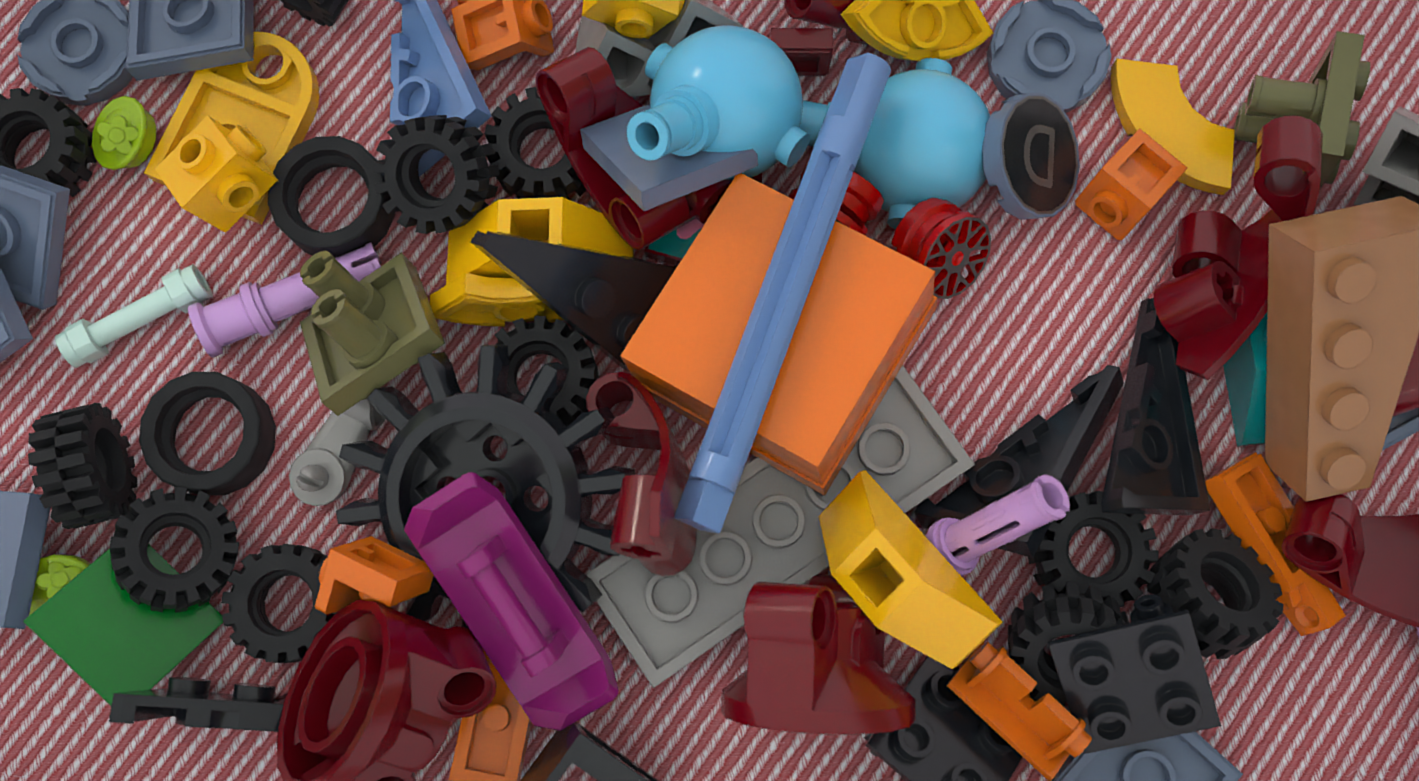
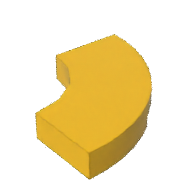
(919, 27)
(1152, 100)
(487, 302)

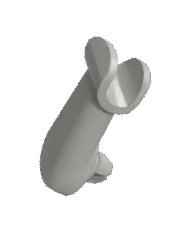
(319, 472)

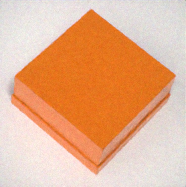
(843, 353)

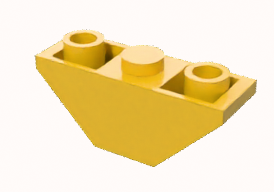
(538, 219)
(901, 575)

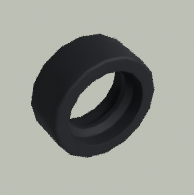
(299, 167)
(165, 412)

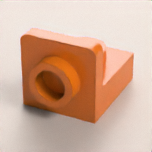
(502, 28)
(1130, 185)
(370, 572)

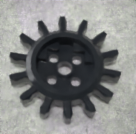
(456, 438)

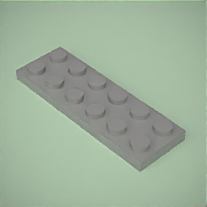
(771, 536)

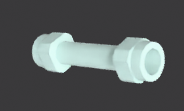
(87, 341)

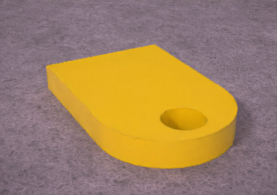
(271, 109)

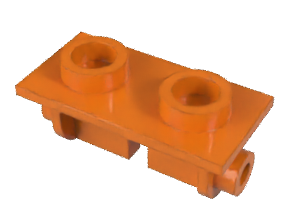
(1001, 696)

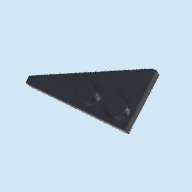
(587, 288)
(1155, 442)
(1034, 450)
(194, 706)

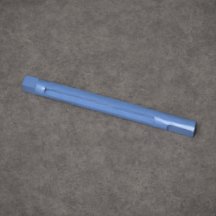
(782, 295)

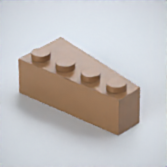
(1338, 341)

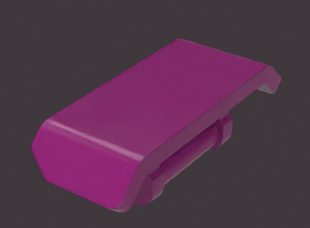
(512, 602)

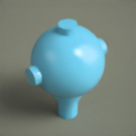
(722, 95)
(920, 140)

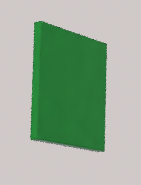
(113, 638)

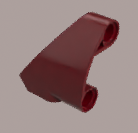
(584, 92)
(1223, 269)
(646, 503)
(1358, 555)

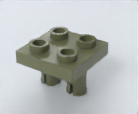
(1324, 100)
(364, 328)

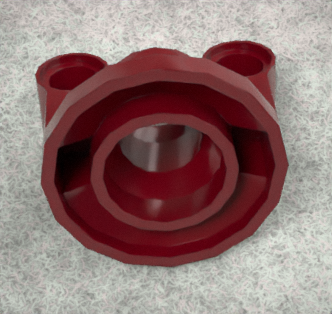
(814, 665)
(378, 696)

